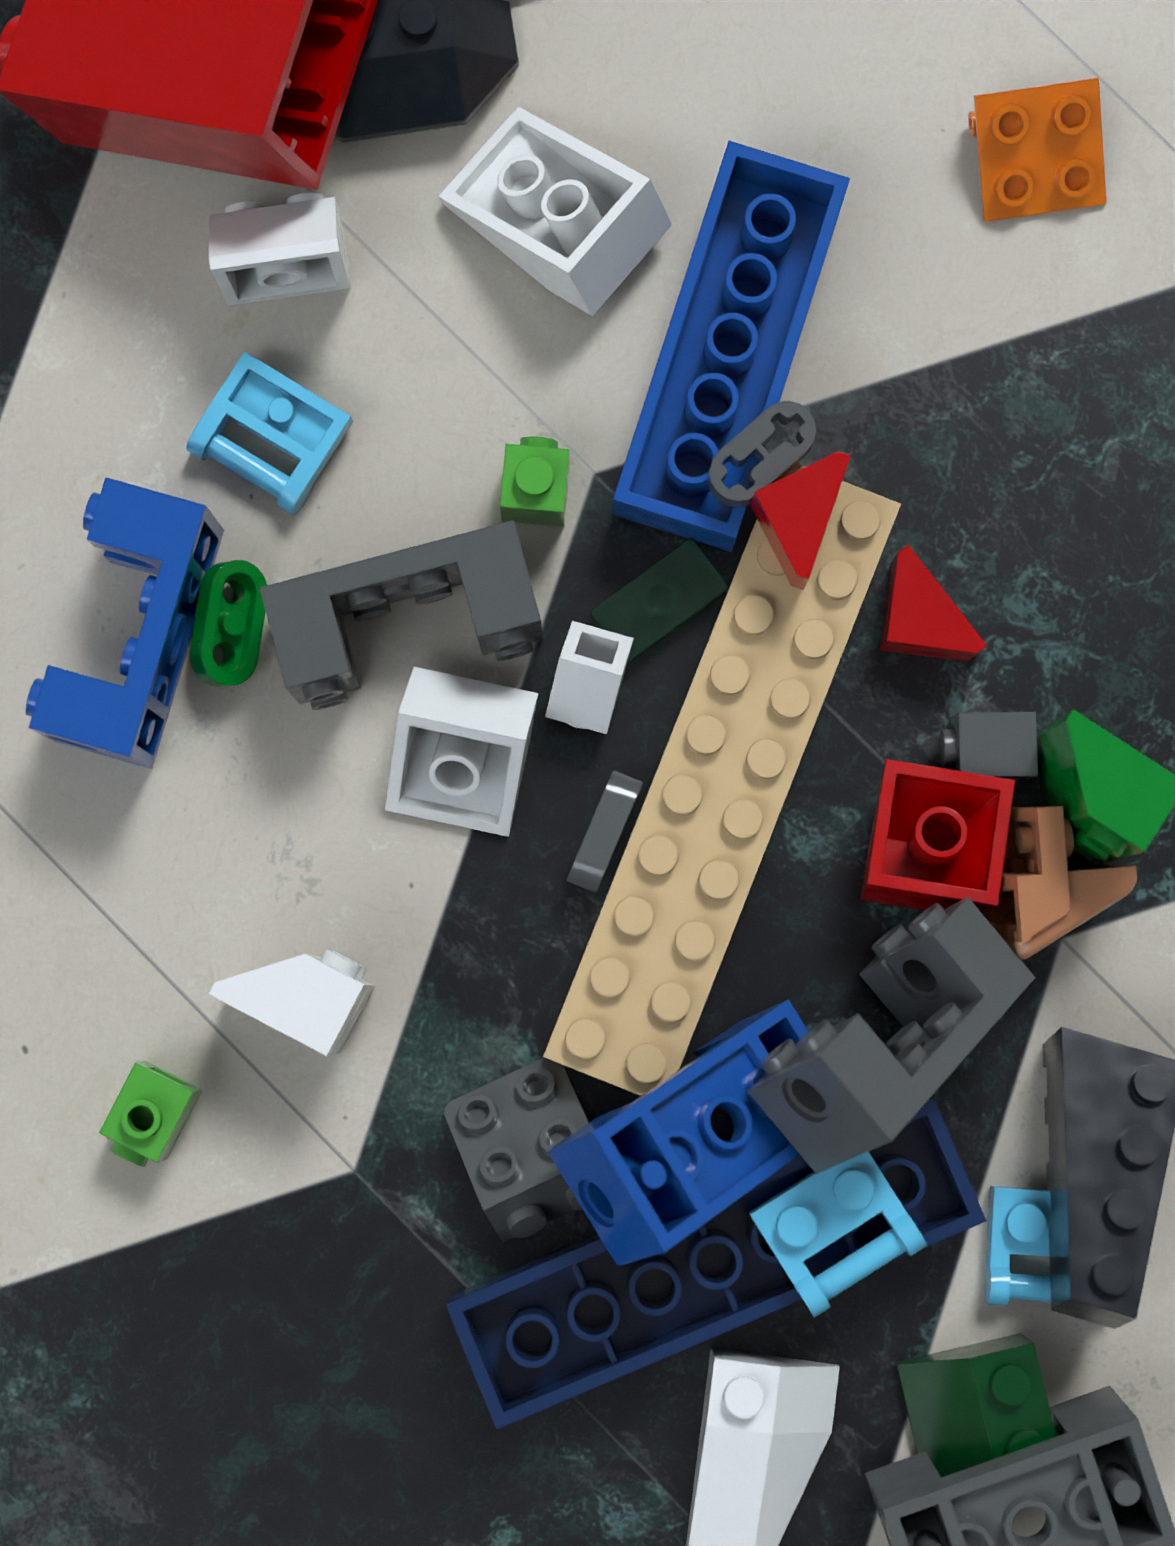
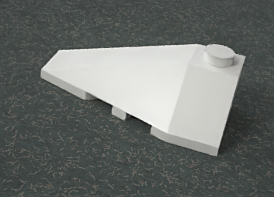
(757, 1445)

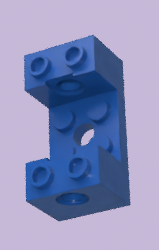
(160, 538)
(656, 1164)

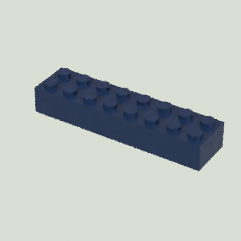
(586, 1321)

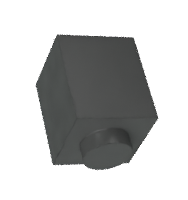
(991, 744)

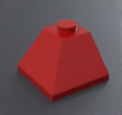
(937, 837)

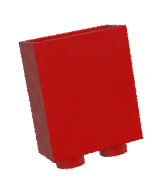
(190, 80)

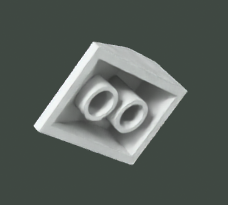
(558, 209)

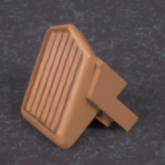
(1039, 891)

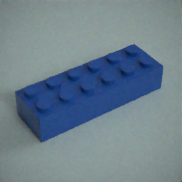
(729, 339)

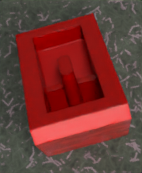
(797, 514)
(922, 615)

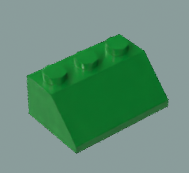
(1105, 788)

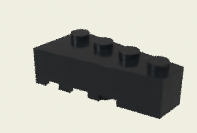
(1105, 1170)

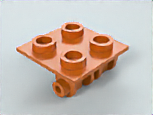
(1039, 149)

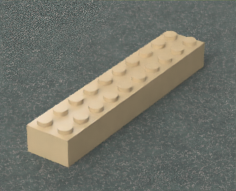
(716, 802)

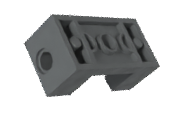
(309, 609)
(849, 1091)
(1088, 1480)

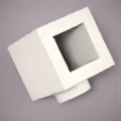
(589, 677)

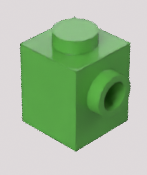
(535, 482)
(149, 1114)

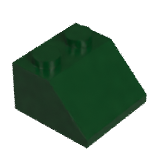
(976, 1402)

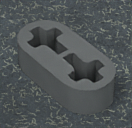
(751, 443)
(604, 831)

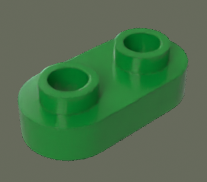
(232, 626)

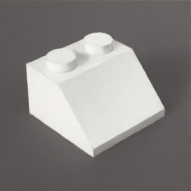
(278, 249)
(460, 751)
(302, 998)

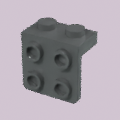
(505, 1144)

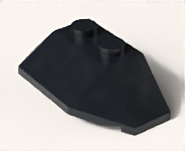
(428, 66)

